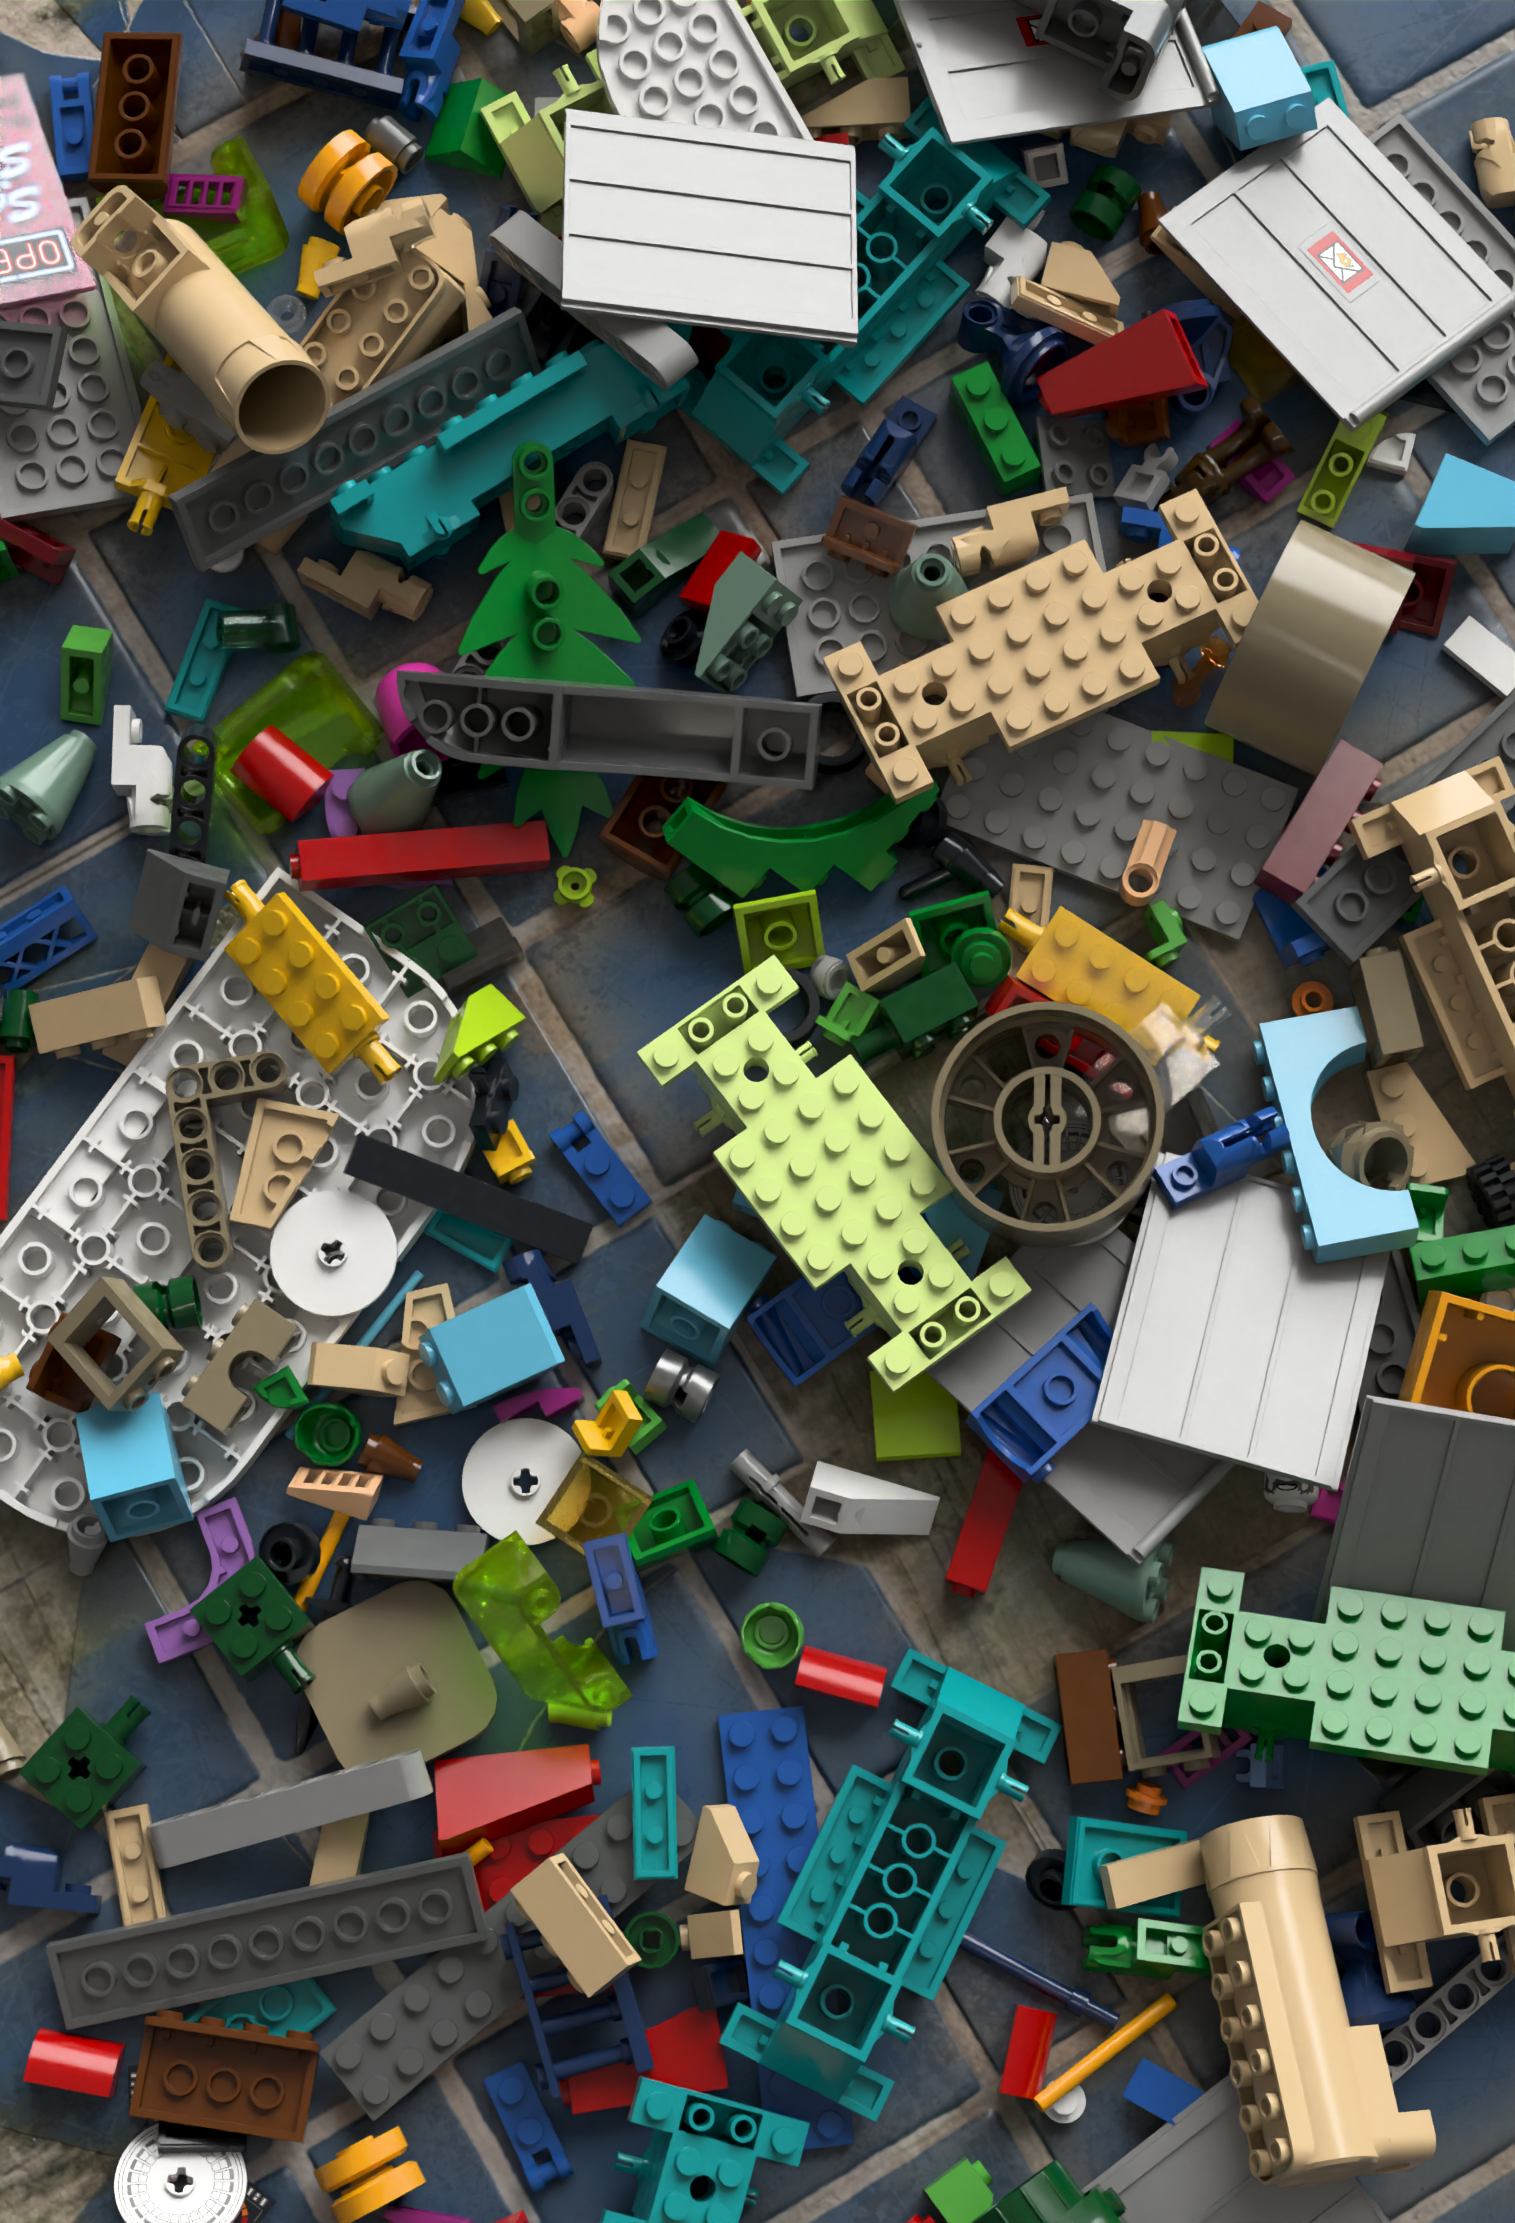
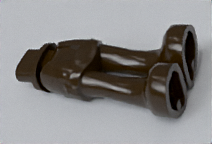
(1205, 469)

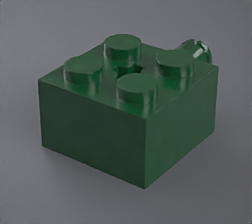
(921, 1016)
(269, 1643)
(111, 1763)

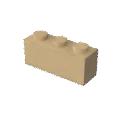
(98, 1017)
(574, 1925)

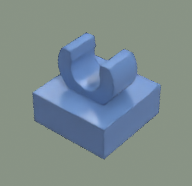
(1263, 1774)

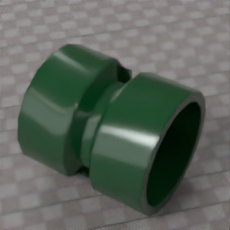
(1107, 198)
(703, 900)
(175, 1304)
(742, 1550)
(653, 1938)

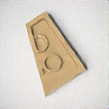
(1403, 1100)
(277, 1159)
(422, 1311)

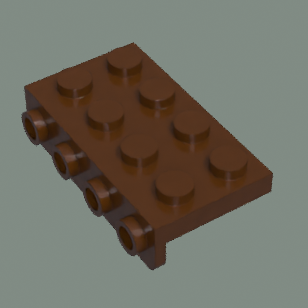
(225, 2077)

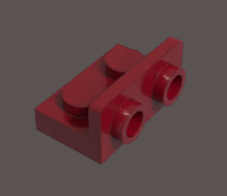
(36, 550)

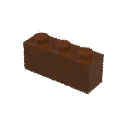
(1089, 1717)

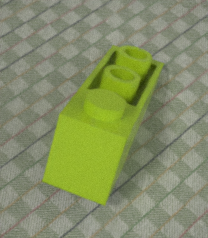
(1340, 470)
(476, 1032)

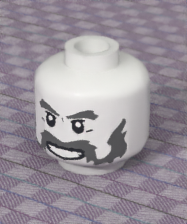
(1289, 1494)

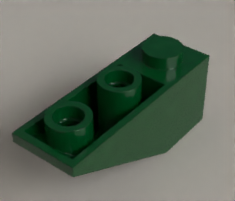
(661, 564)

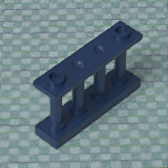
(324, 75)
(620, 2007)

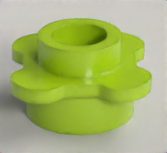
(569, 876)

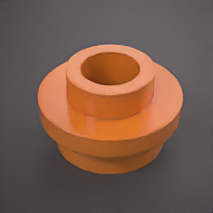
(1315, 988)
(1146, 1797)

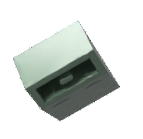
(741, 623)

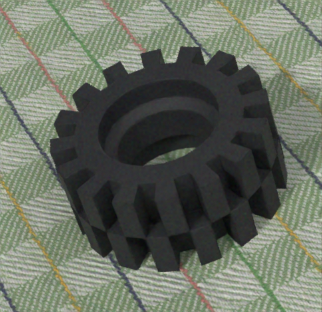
(1493, 1191)

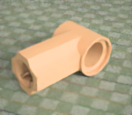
(578, 22)
(1147, 860)

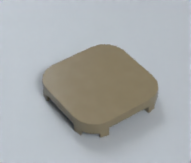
(368, 1646)

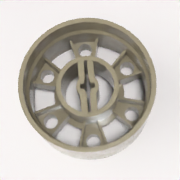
(1308, 647)
(1047, 1182)

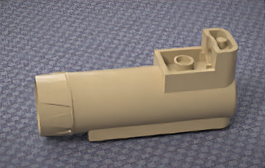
(206, 322)
(372, 335)
(1305, 2080)

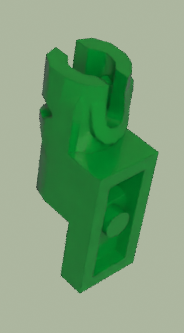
(1145, 1949)

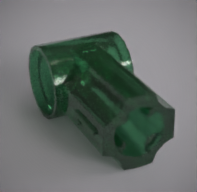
(269, 628)

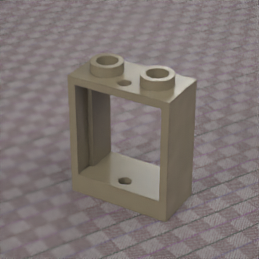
(529, 22)
(1385, 1008)
(85, 1321)
(1124, 1682)

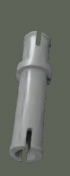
(770, 1491)

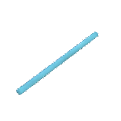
(370, 1334)

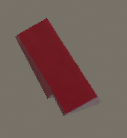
(1428, 593)

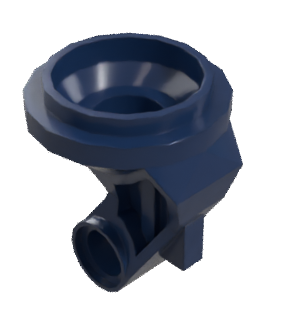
(1210, 341)
(1024, 346)
(1363, 1982)

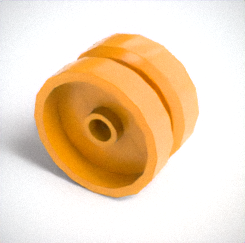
(346, 180)
(369, 2176)

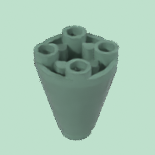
(917, 593)
(46, 786)
(395, 793)
(1114, 1579)

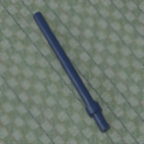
(1075, 2000)

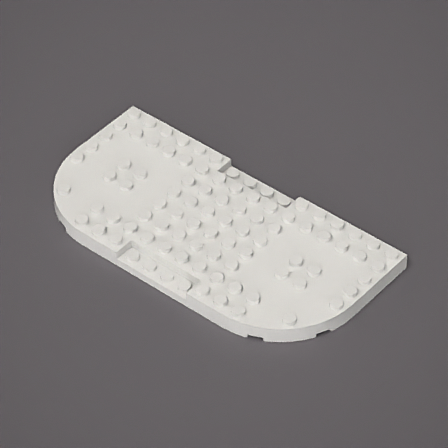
(120, 1212)

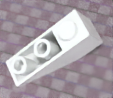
(866, 1505)

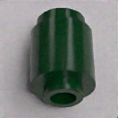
(16, 1024)

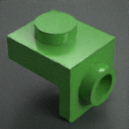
(1166, 931)
(850, 1015)
(651, 1425)

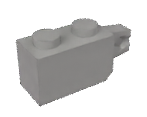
(186, 407)

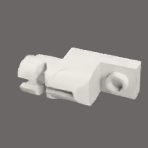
(1011, 254)
(141, 775)

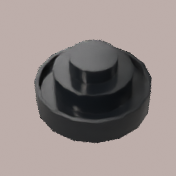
(684, 638)
(926, 828)
(290, 1551)
(1046, 1878)

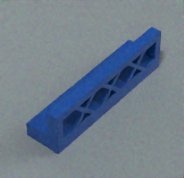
(31, 927)

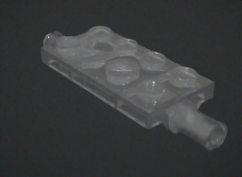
(1177, 1055)

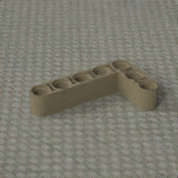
(205, 1147)

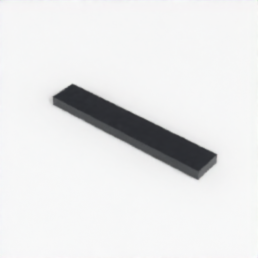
(468, 1198)

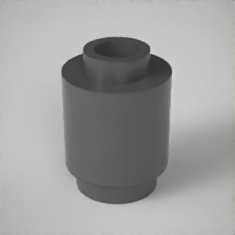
(394, 143)

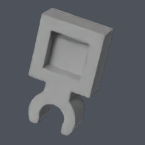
(1146, 483)

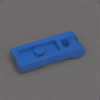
(72, 124)
(601, 1170)
(528, 2124)

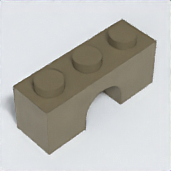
(256, 1333)

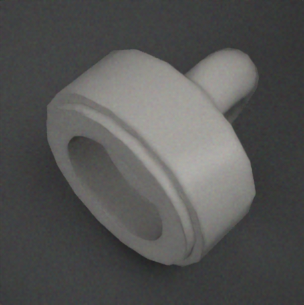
(829, 976)

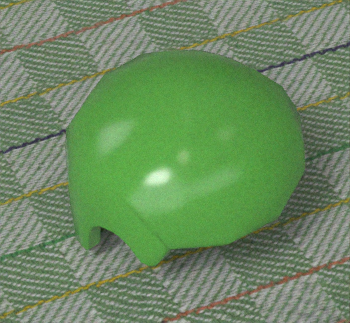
(772, 1635)

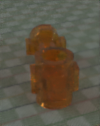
(1214, 652)

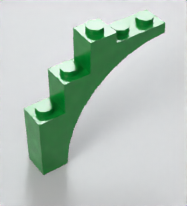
(803, 855)

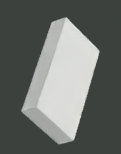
(1483, 656)

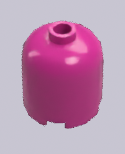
(398, 730)

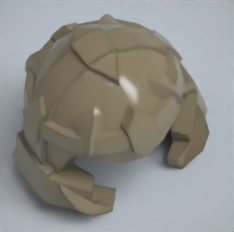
(1372, 1152)

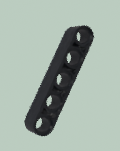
(190, 807)

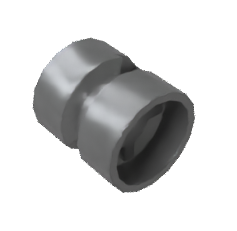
(681, 1386)

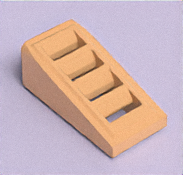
(338, 1490)

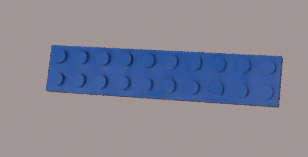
(774, 1797)

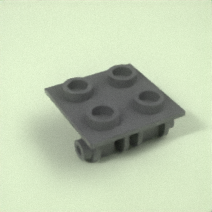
(1074, 456)

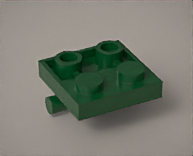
(426, 934)

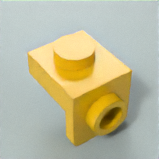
(512, 1158)
(612, 1428)

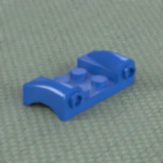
(807, 1327)
(1046, 1398)

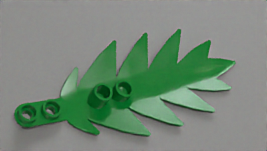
(542, 603)

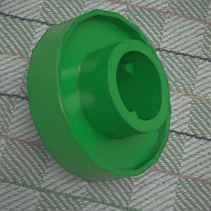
(982, 957)

